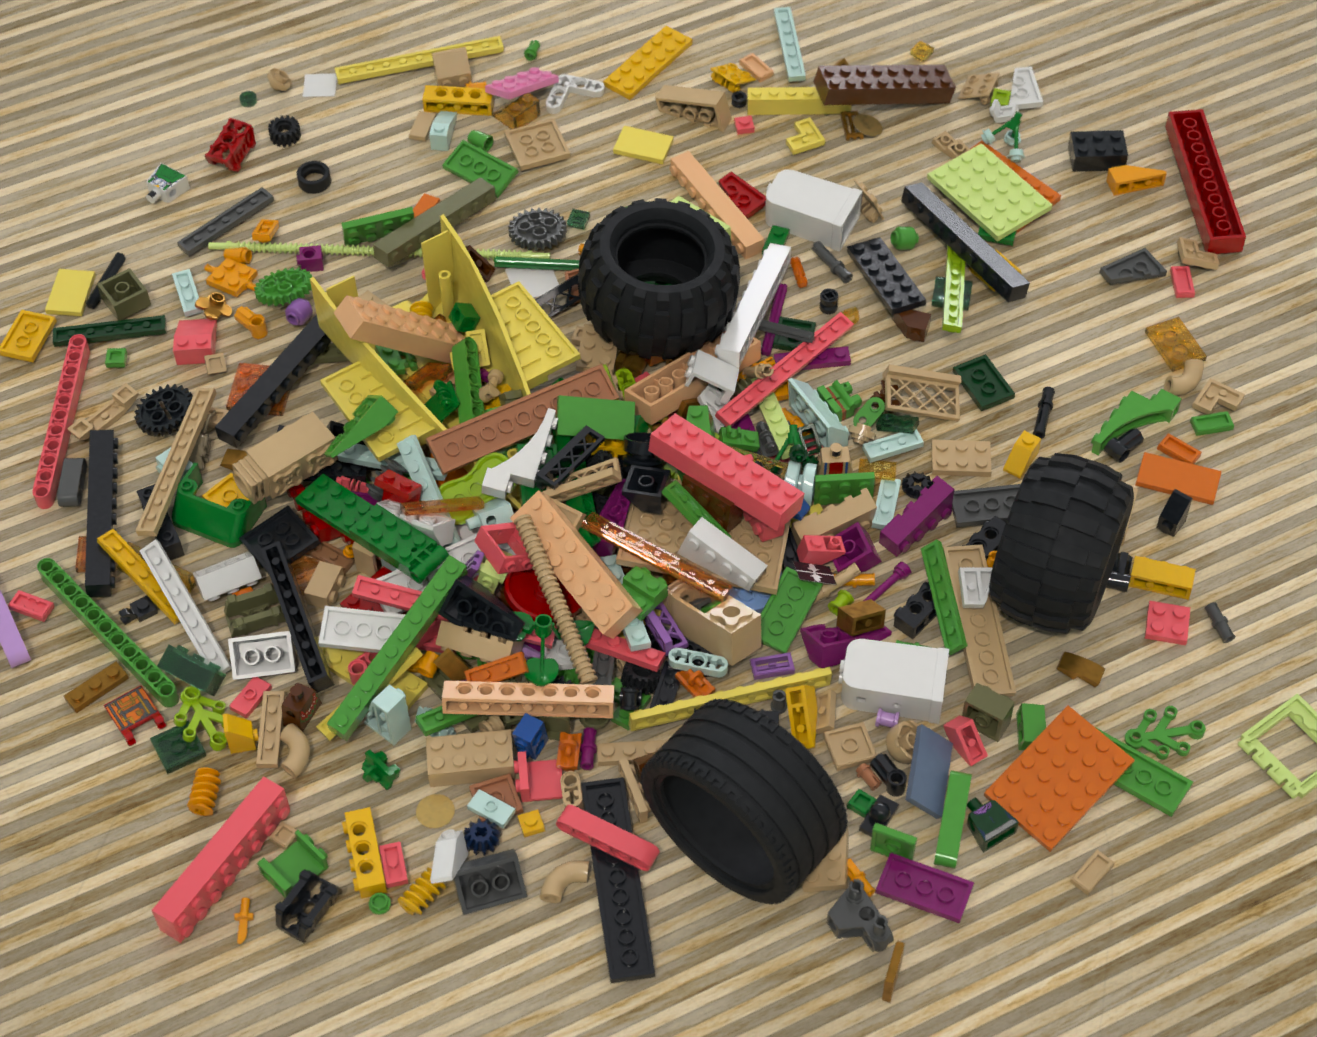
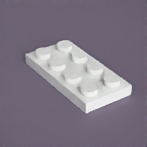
(357, 628)

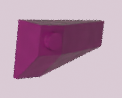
(829, 645)

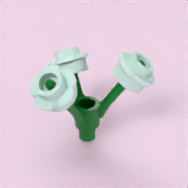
(1012, 137)

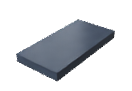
(929, 771)

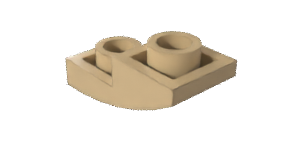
(949, 146)

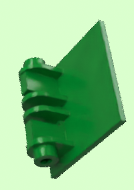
(443, 401)

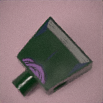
(990, 823)

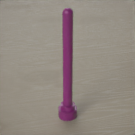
(900, 572)

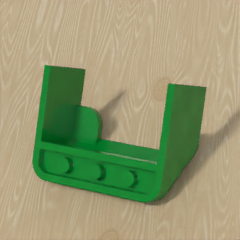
(210, 519)

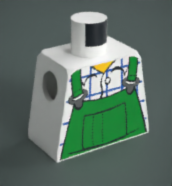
(166, 184)

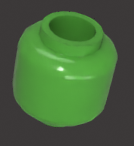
(904, 238)

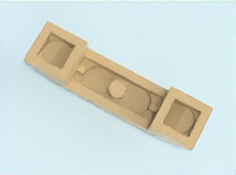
(107, 415)

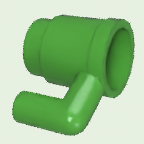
(480, 140)

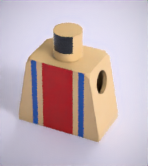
(834, 460)

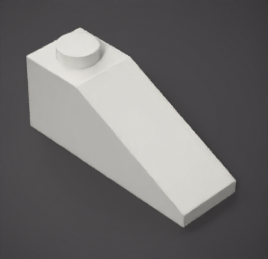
(448, 856)

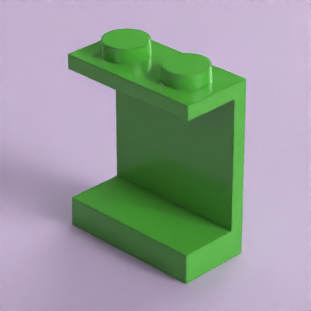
(285, 868)

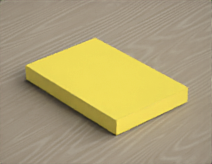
(643, 144)
(70, 292)

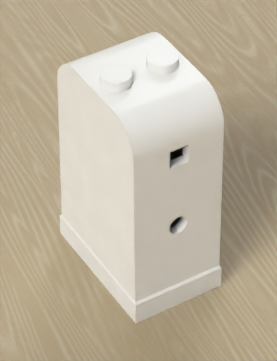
(813, 208)
(894, 679)

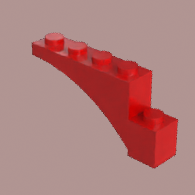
(321, 529)

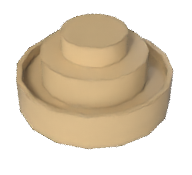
(279, 79)
(861, 433)

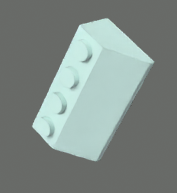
(812, 409)

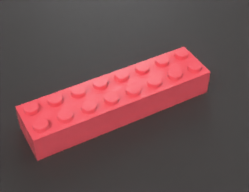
(726, 472)
(221, 860)

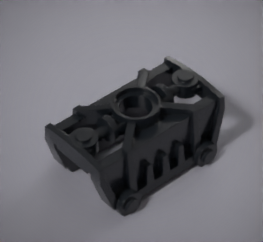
(299, 899)

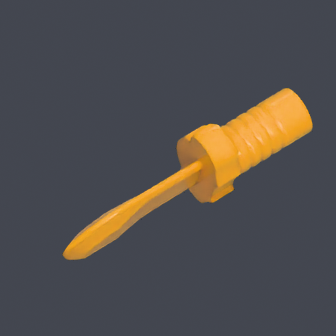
(243, 918)

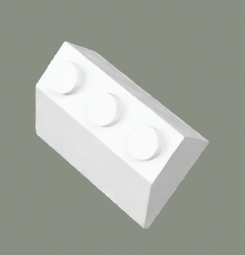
(227, 576)
(262, 655)

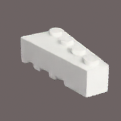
(721, 555)

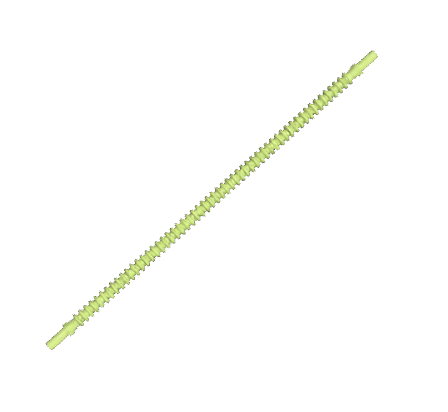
(356, 250)

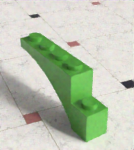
(1136, 412)

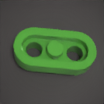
(870, 414)

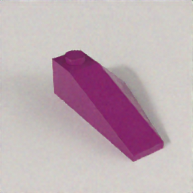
(616, 512)

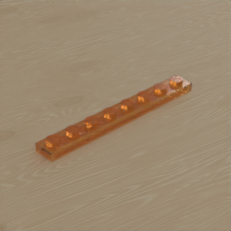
(657, 557)

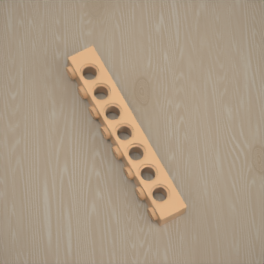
(523, 698)

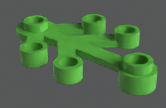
(1162, 734)

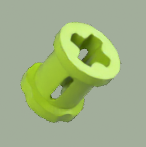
(844, 598)

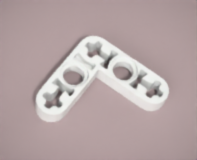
(592, 89)

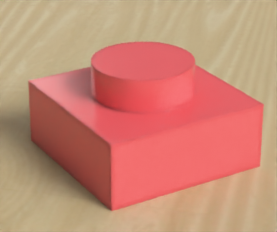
(744, 125)

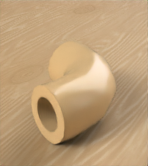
(1188, 380)
(298, 750)
(561, 877)

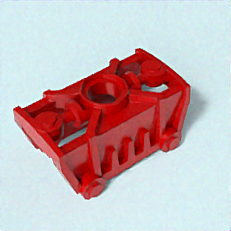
(238, 147)

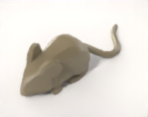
(202, 446)

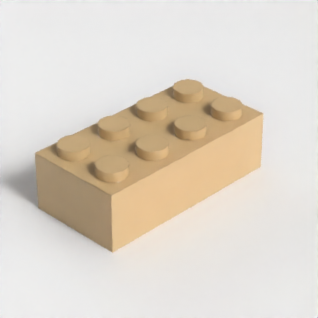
(469, 757)

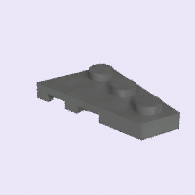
(1133, 267)

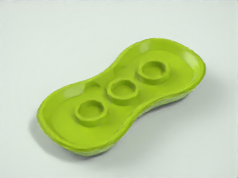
(471, 485)

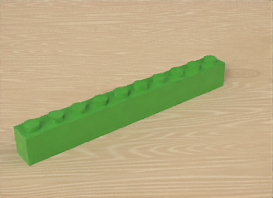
(395, 650)

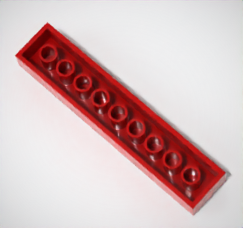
(1205, 182)

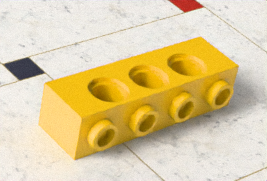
(458, 99)
(362, 822)

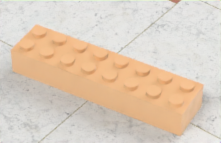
(397, 329)
(665, 389)
(580, 567)

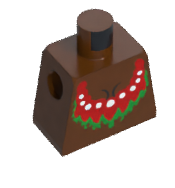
(300, 706)

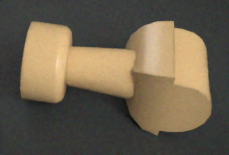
(489, 390)

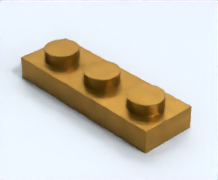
(96, 687)

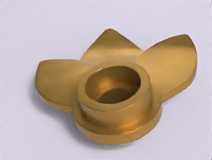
(214, 306)

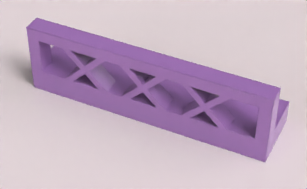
(661, 635)

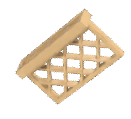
(922, 380)

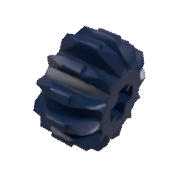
(481, 836)

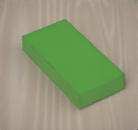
(1212, 423)

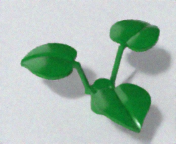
(543, 670)

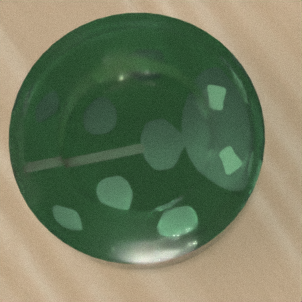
(248, 99)

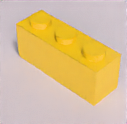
(1162, 577)

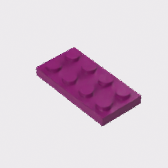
(924, 887)

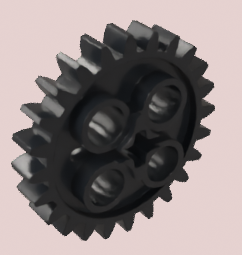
(151, 416)

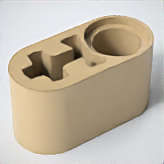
(574, 791)

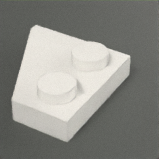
(711, 396)
(974, 586)

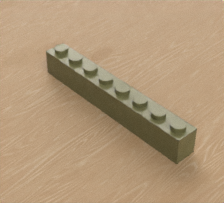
(456, 209)

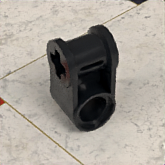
(630, 698)

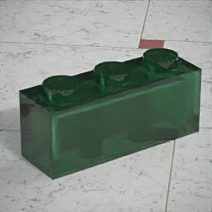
(192, 669)

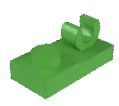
(740, 438)

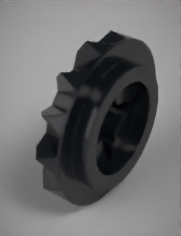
(908, 484)

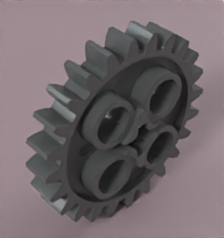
(537, 229)

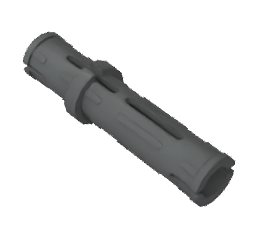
(837, 267)

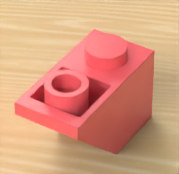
(820, 549)

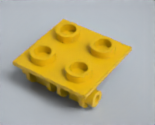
(730, 76)

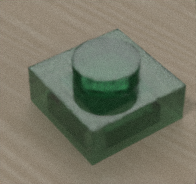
(578, 219)

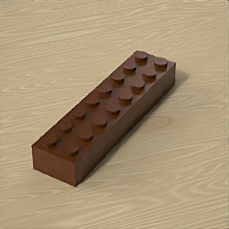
(884, 84)

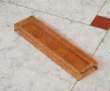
(442, 505)

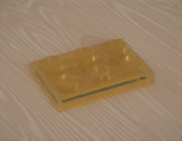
(1174, 343)

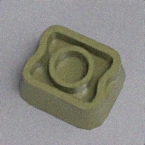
(556, 725)

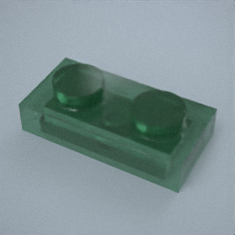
(897, 423)

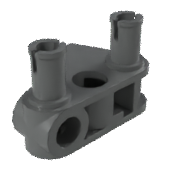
(857, 917)

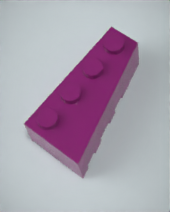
(918, 517)

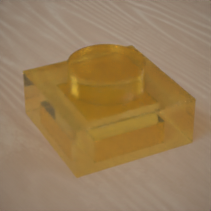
(922, 51)

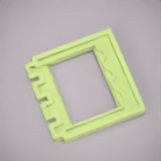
(1306, 719)

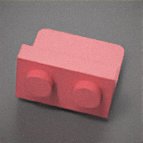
(537, 779)

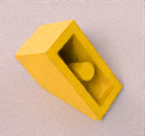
(1022, 454)
(239, 734)

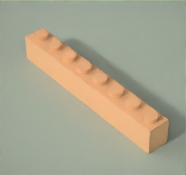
(717, 203)

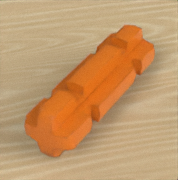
(798, 272)

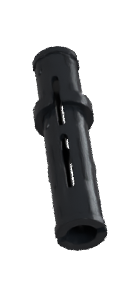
(1045, 406)

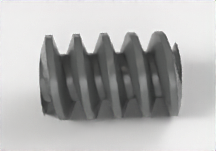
(377, 492)

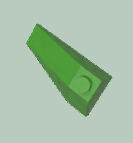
(369, 418)

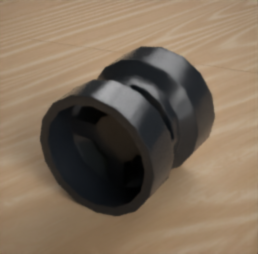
(829, 301)

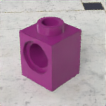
(310, 258)

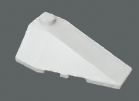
(433, 525)

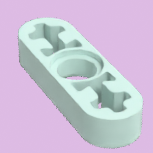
(693, 655)

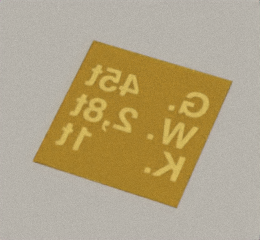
(882, 469)

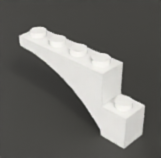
(524, 464)

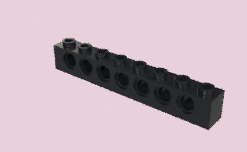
(913, 624)

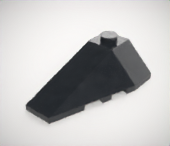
(477, 608)

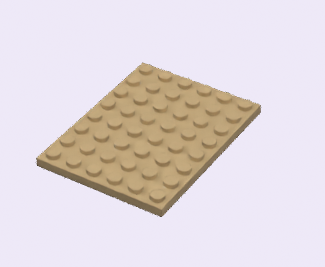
(672, 528)

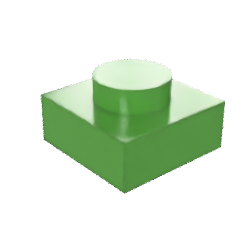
(116, 357)

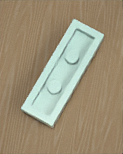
(186, 292)
(892, 445)
(886, 503)

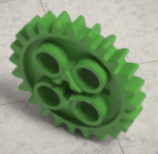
(283, 286)

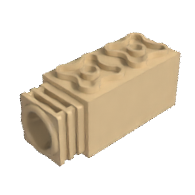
(284, 459)
(725, 630)

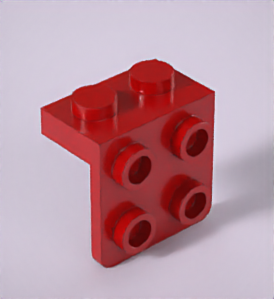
(398, 487)

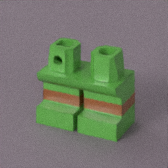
(839, 400)

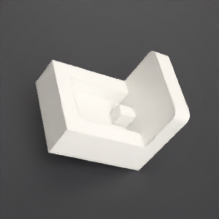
(1002, 113)

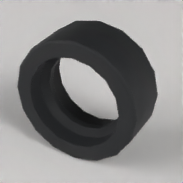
(313, 186)

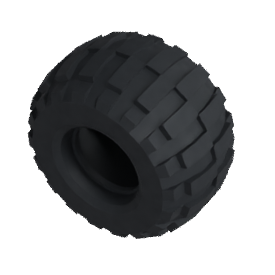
(663, 245)
(1060, 543)

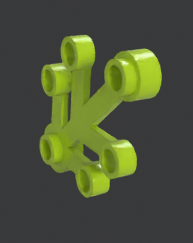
(192, 698)

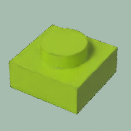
(1002, 95)

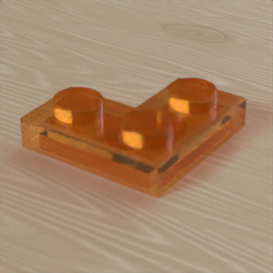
(429, 372)

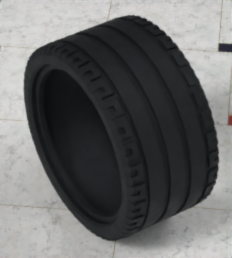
(744, 800)

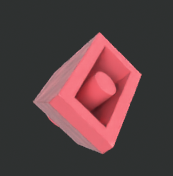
(965, 739)

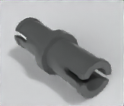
(1220, 622)

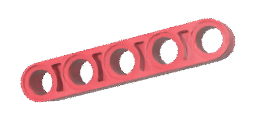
(607, 837)

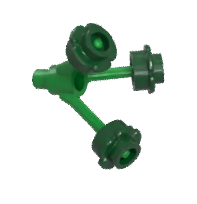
(797, 451)

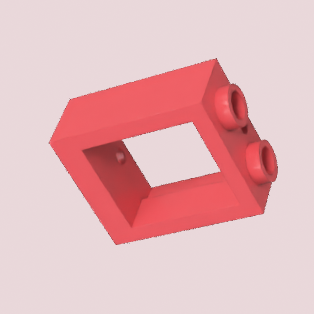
(489, 538)

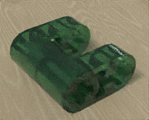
(938, 293)

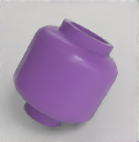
(298, 312)

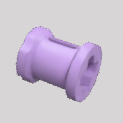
(886, 718)

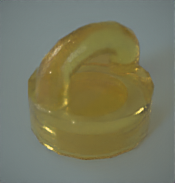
(853, 311)

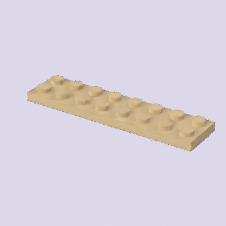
(986, 648)

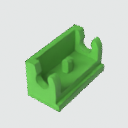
(1030, 723)

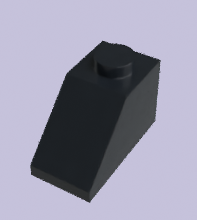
(1174, 513)

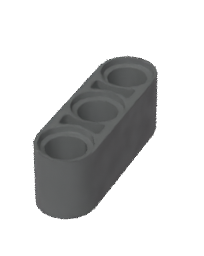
(72, 482)

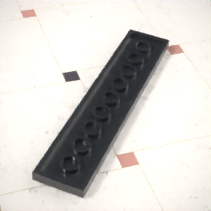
(619, 889)

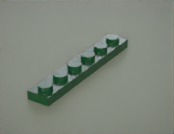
(111, 330)

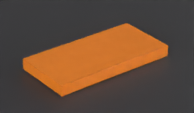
(1169, 474)

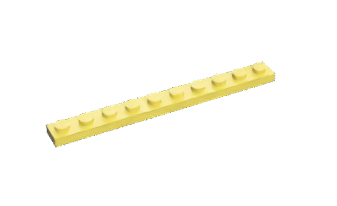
(413, 60)
(745, 695)

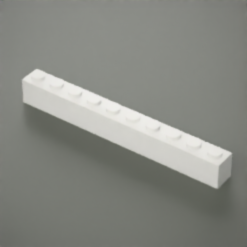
(754, 304)

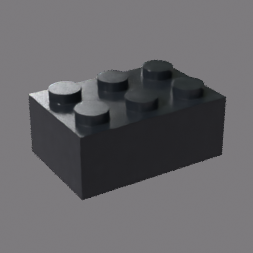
(1097, 150)

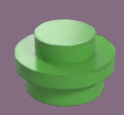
(379, 903)

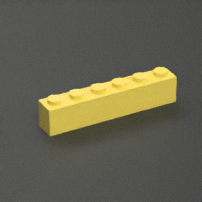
(789, 102)

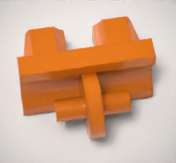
(695, 682)
(569, 751)

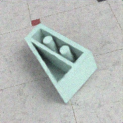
(389, 715)

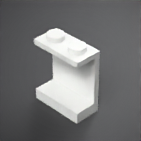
(714, 372)

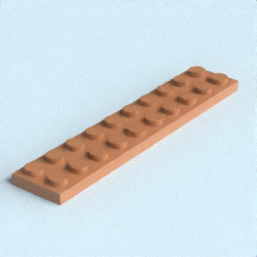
(512, 421)

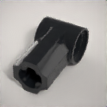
(1121, 447)
(1120, 574)
(888, 774)

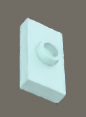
(491, 808)

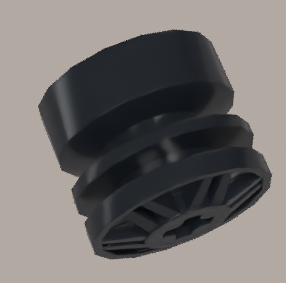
(637, 447)

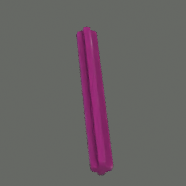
(774, 317)

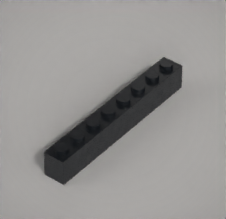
(297, 617)

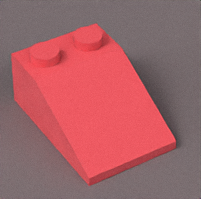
(194, 341)

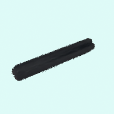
(111, 270)

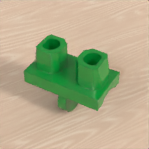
(377, 770)

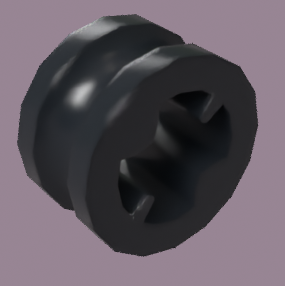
(735, 99)

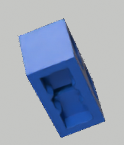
(530, 736)

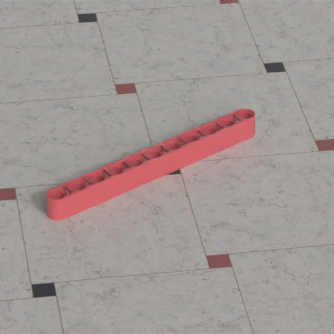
(61, 418)

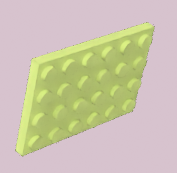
(989, 192)

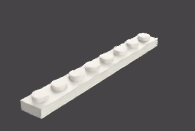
(184, 605)

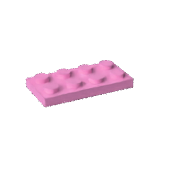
(521, 83)

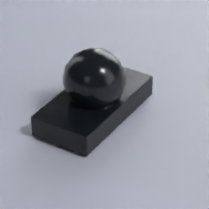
(880, 812)

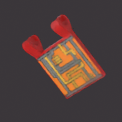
(132, 711)

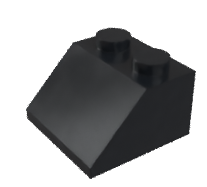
(645, 486)

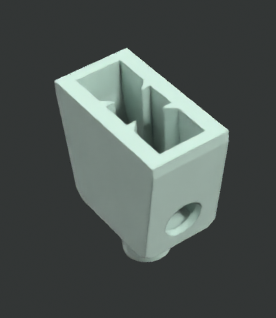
(494, 512)

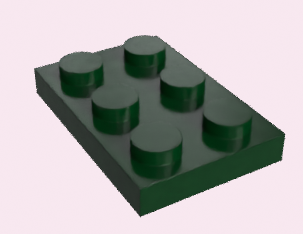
(984, 382)

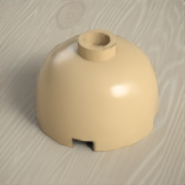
(901, 741)

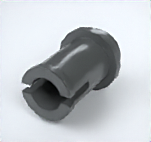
(779, 703)

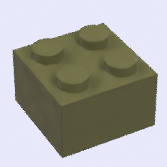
(124, 294)
(989, 711)

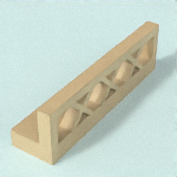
(587, 482)

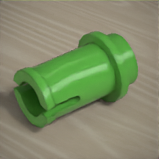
(531, 52)

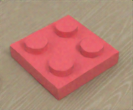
(1167, 623)

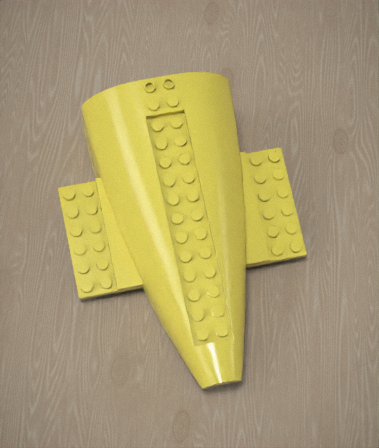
(517, 333)

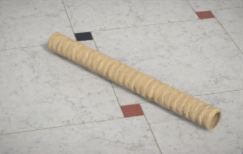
(555, 599)

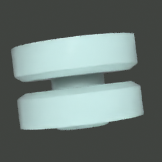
(803, 481)

